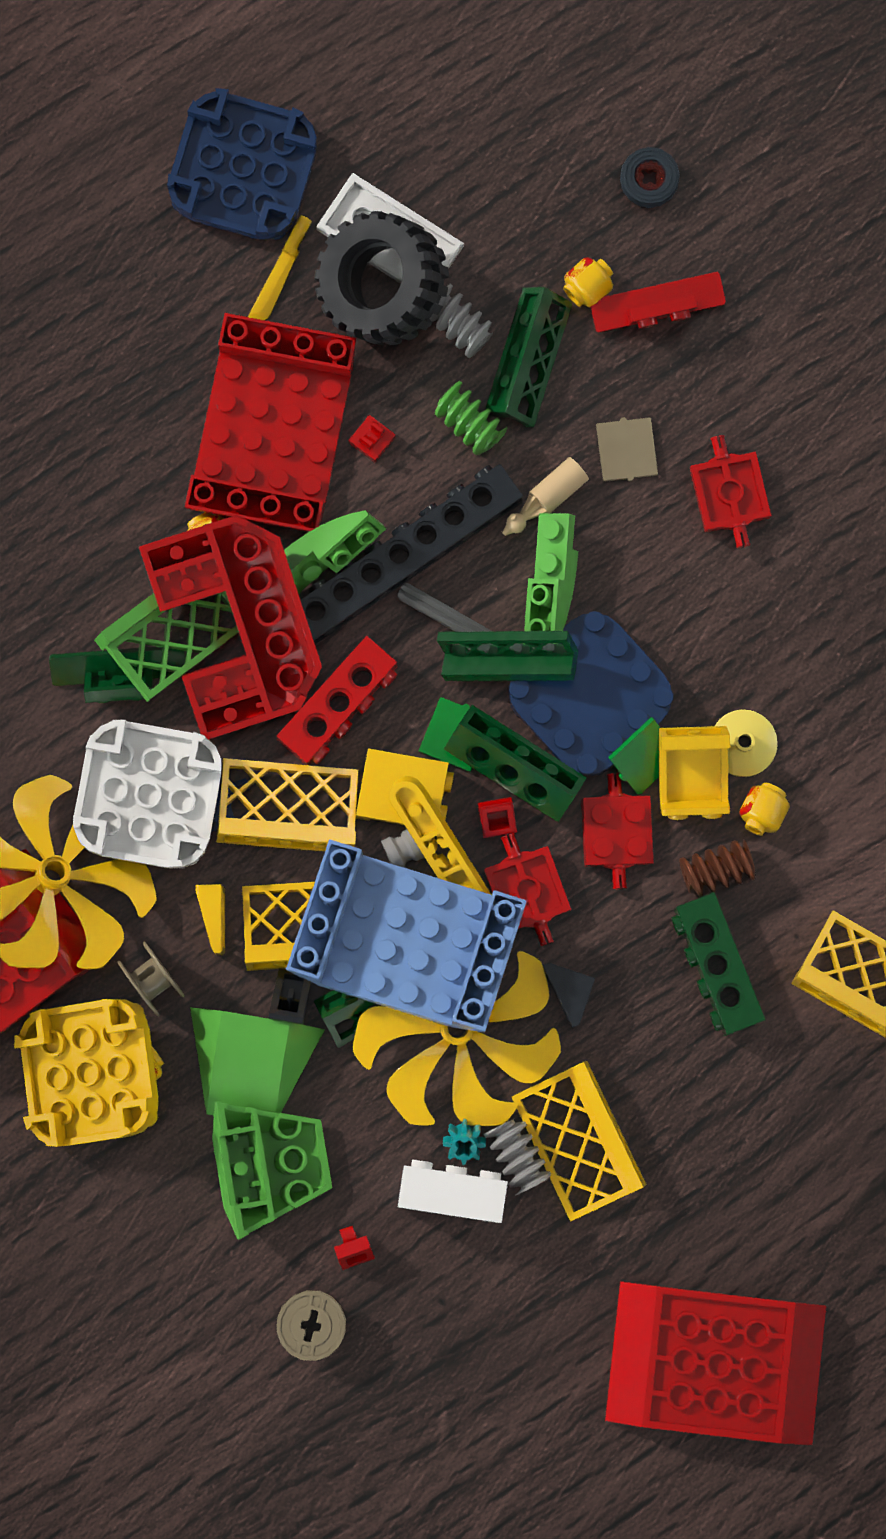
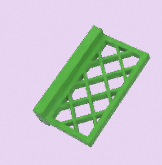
(148, 612)

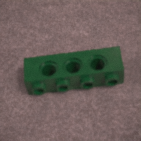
(515, 763)
(709, 913)

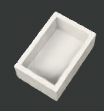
(453, 1192)

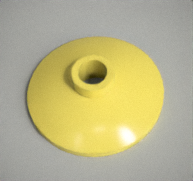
(763, 747)

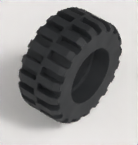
(343, 269)

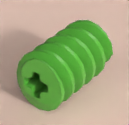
(468, 419)

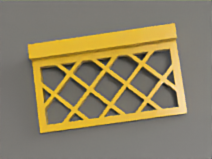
(280, 833)
(271, 955)
(835, 992)
(606, 1128)

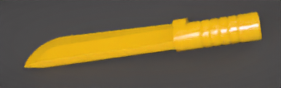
(279, 274)

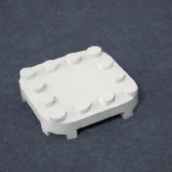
(147, 794)

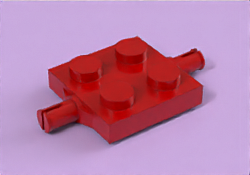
(730, 491)
(617, 831)
(534, 879)

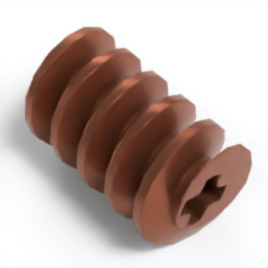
(717, 867)

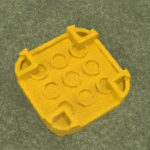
(88, 1072)

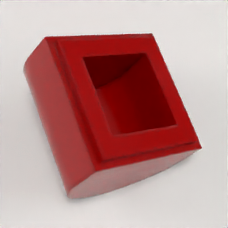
(497, 817)

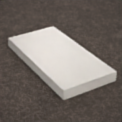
(361, 197)

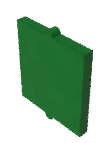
(441, 727)
(639, 757)

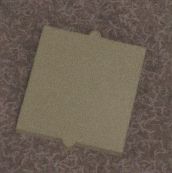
(626, 449)

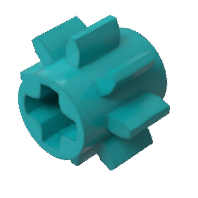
(464, 1150)

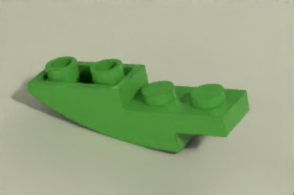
(331, 546)
(555, 574)

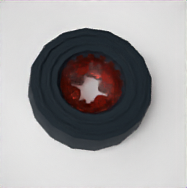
(647, 161)

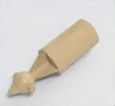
(548, 494)

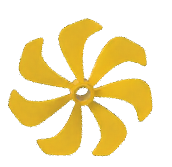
(102, 931)
(469, 1098)

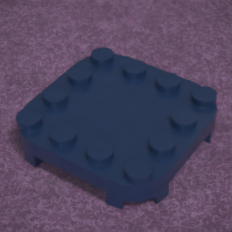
(242, 165)
(604, 705)

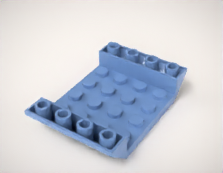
(405, 939)

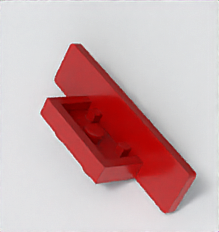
(658, 302)

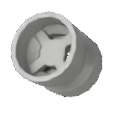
(402, 849)

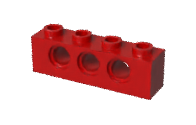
(364, 657)

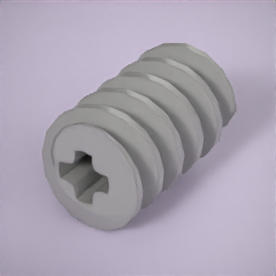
(462, 324)
(518, 1155)

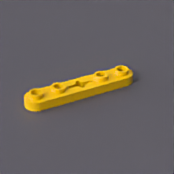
(424, 823)

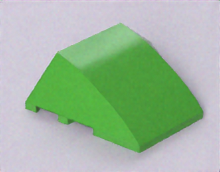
(250, 1058)
(267, 1164)

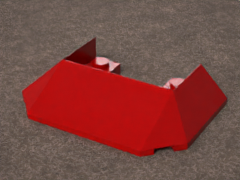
(267, 611)

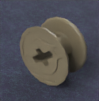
(151, 979)
(323, 1341)

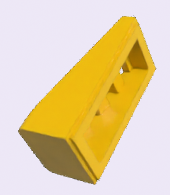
(212, 906)

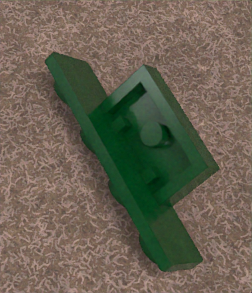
(102, 675)

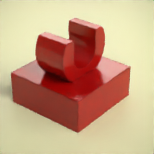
(372, 438)
(354, 1250)

